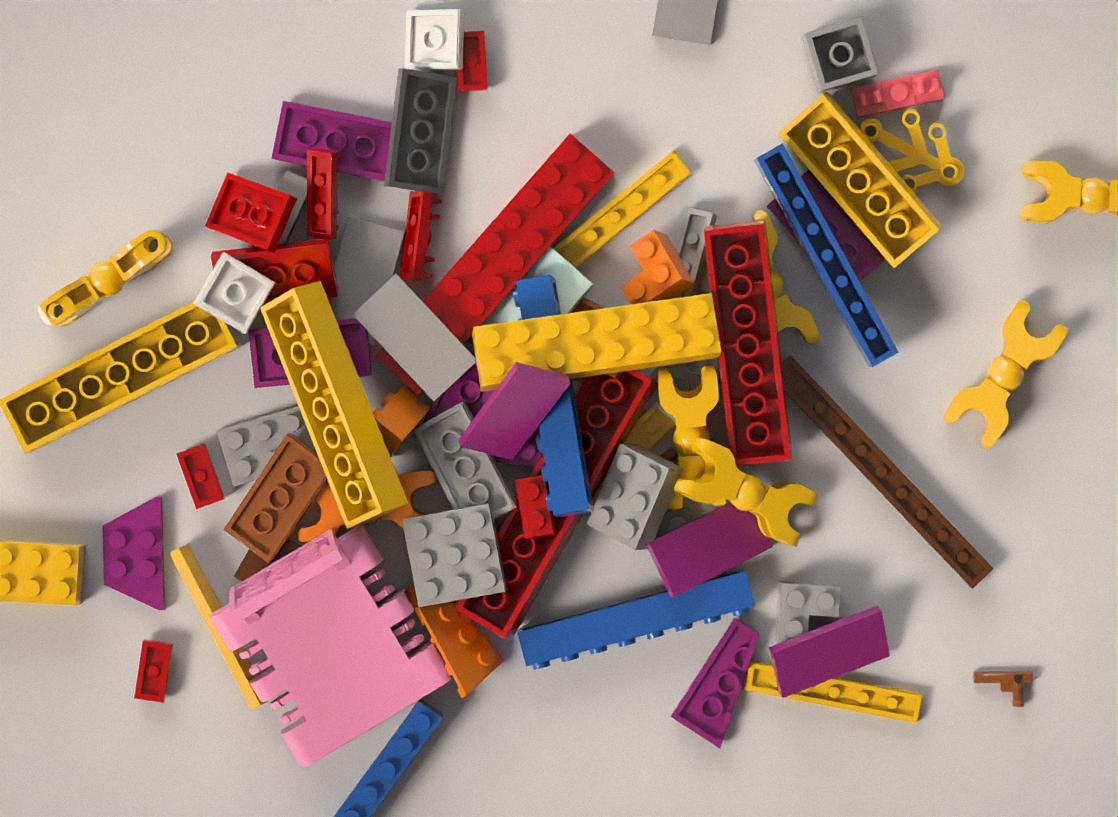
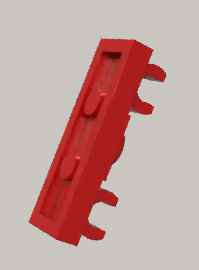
(322, 193)
(418, 235)

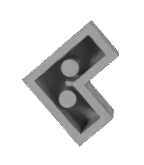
(799, 601)

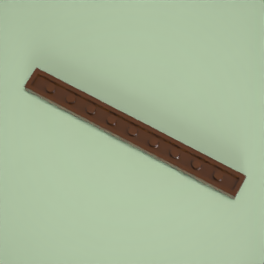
(883, 474)

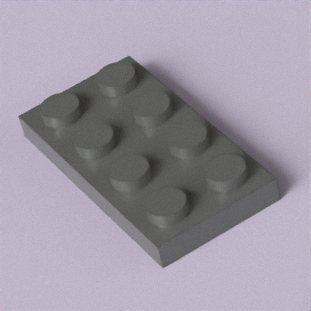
(420, 131)

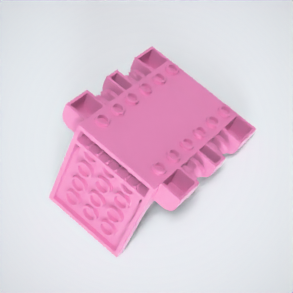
(329, 642)

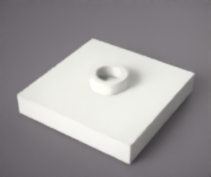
(434, 39)
(234, 293)

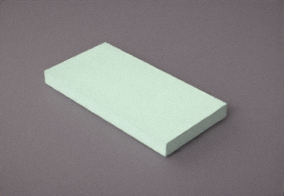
(569, 282)

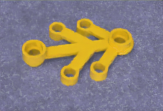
(917, 153)

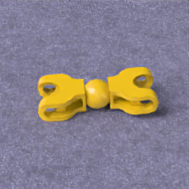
(1067, 193)
(105, 278)
(786, 312)
(1005, 374)
(690, 420)
(746, 492)

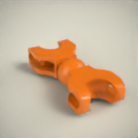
(332, 518)

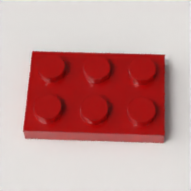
(251, 212)

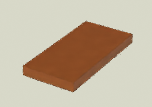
(278, 499)

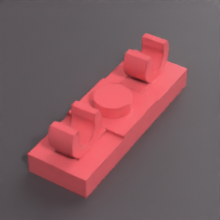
(897, 93)

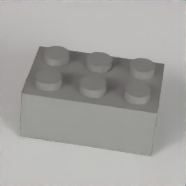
(634, 496)

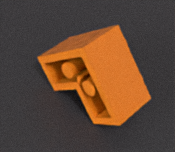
(662, 273)
(399, 417)

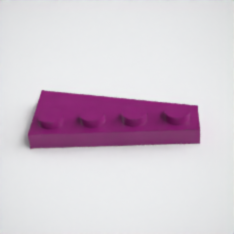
(714, 691)

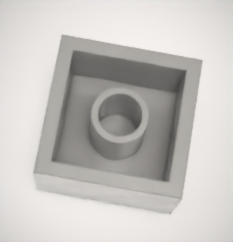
(840, 55)

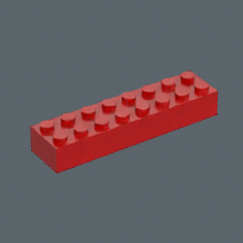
(748, 342)

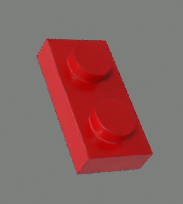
(474, 71)
(200, 476)
(534, 512)
(153, 671)

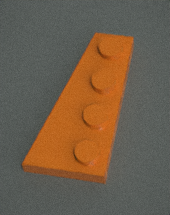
(461, 644)

